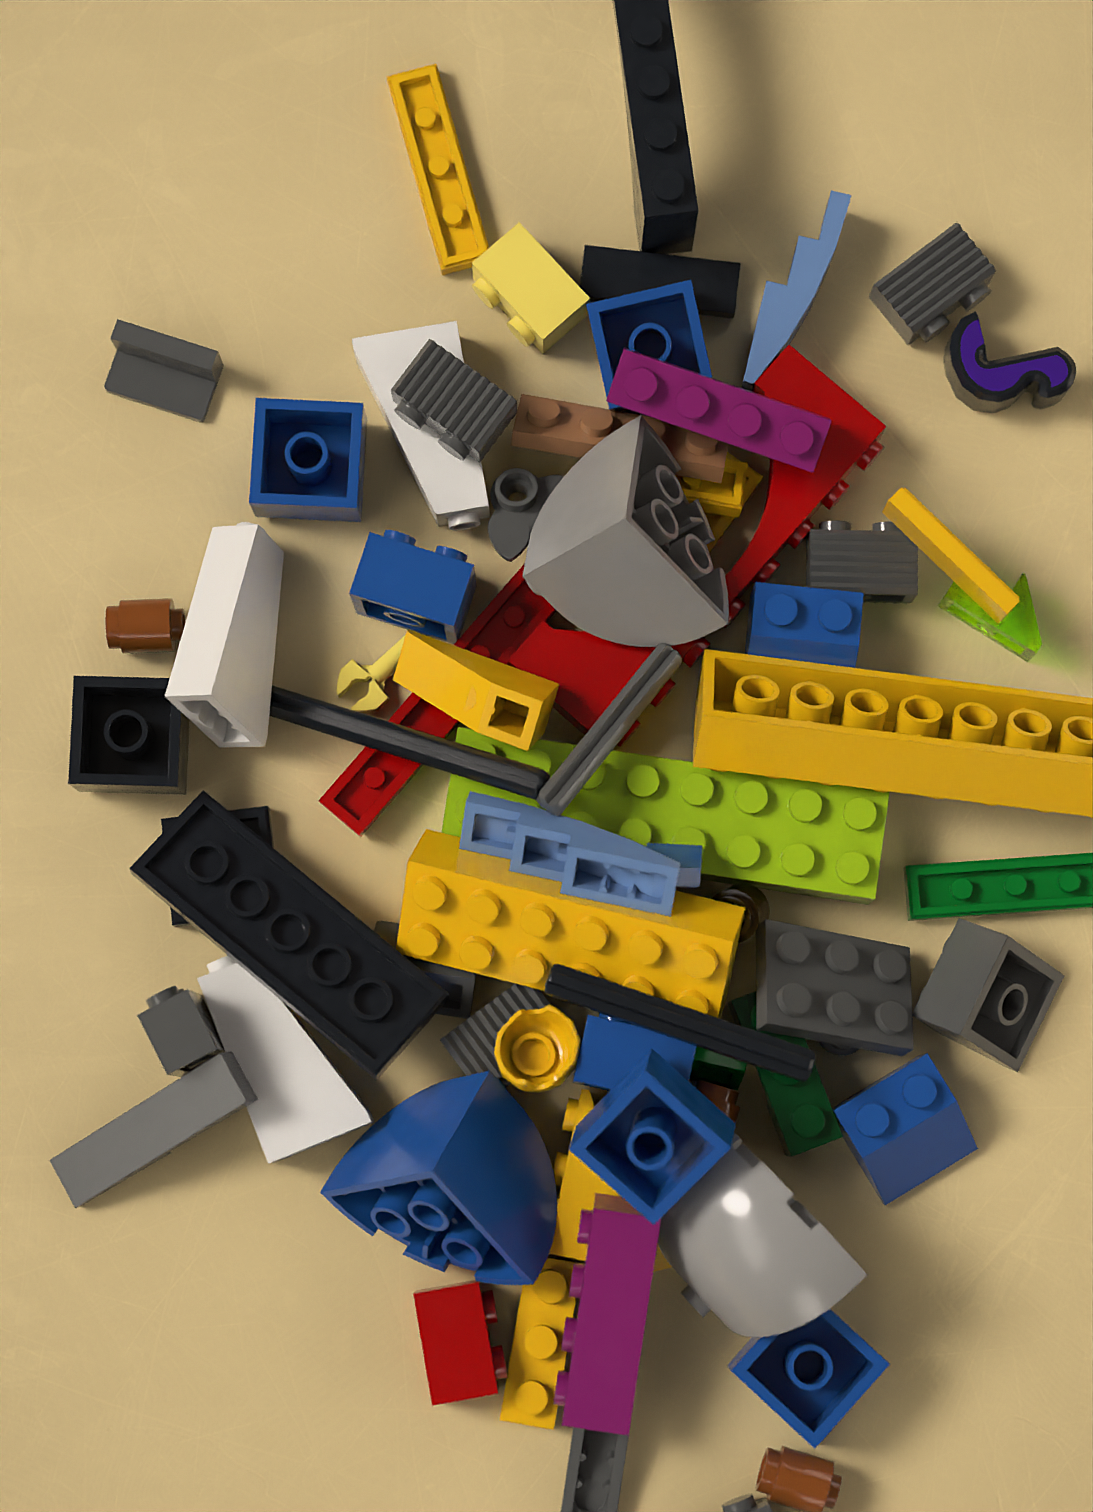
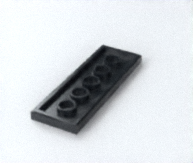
(290, 934)

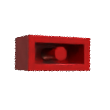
(458, 1341)

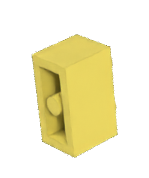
(529, 289)

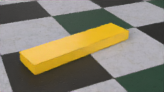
(438, 167)

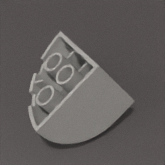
(626, 547)
(753, 1250)

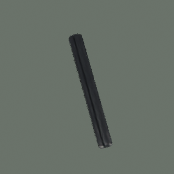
(680, 1022)

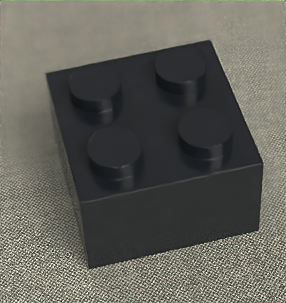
(127, 737)

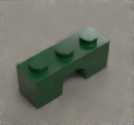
(796, 1108)

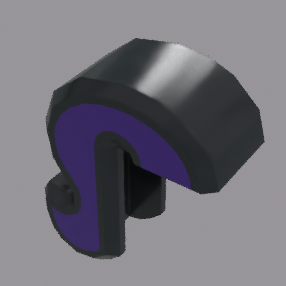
(1001, 382)

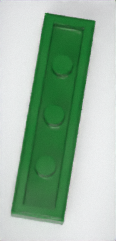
(999, 886)

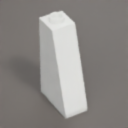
(449, 485)
(230, 638)
(296, 1084)

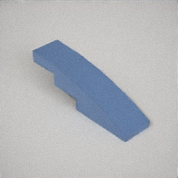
(786, 306)
(566, 850)

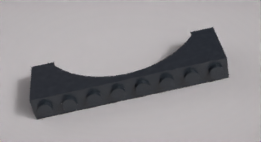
(656, 128)

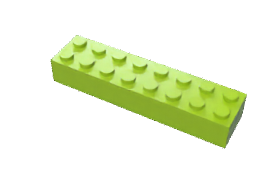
(749, 826)

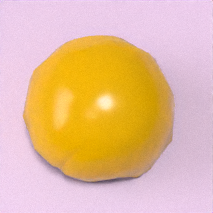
(537, 1049)

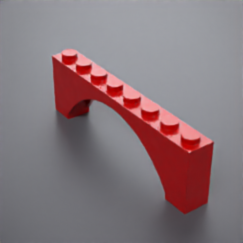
(596, 669)

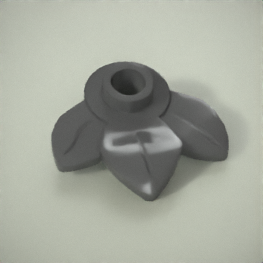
(512, 520)

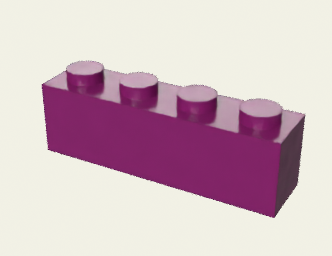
(718, 410)
(610, 1316)

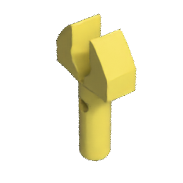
(377, 672)

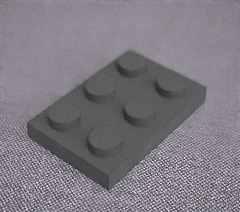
(833, 988)

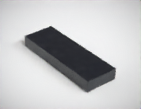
(620, 272)

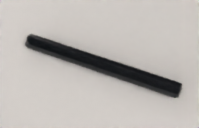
(408, 743)

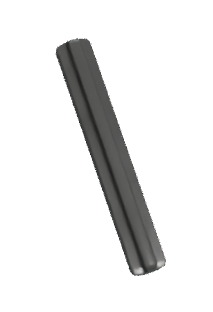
(609, 729)

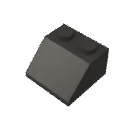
(988, 994)

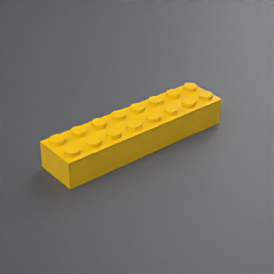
(894, 732)

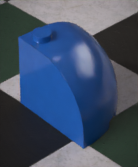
(455, 1181)

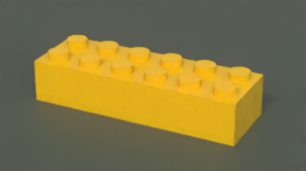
(515, 926)

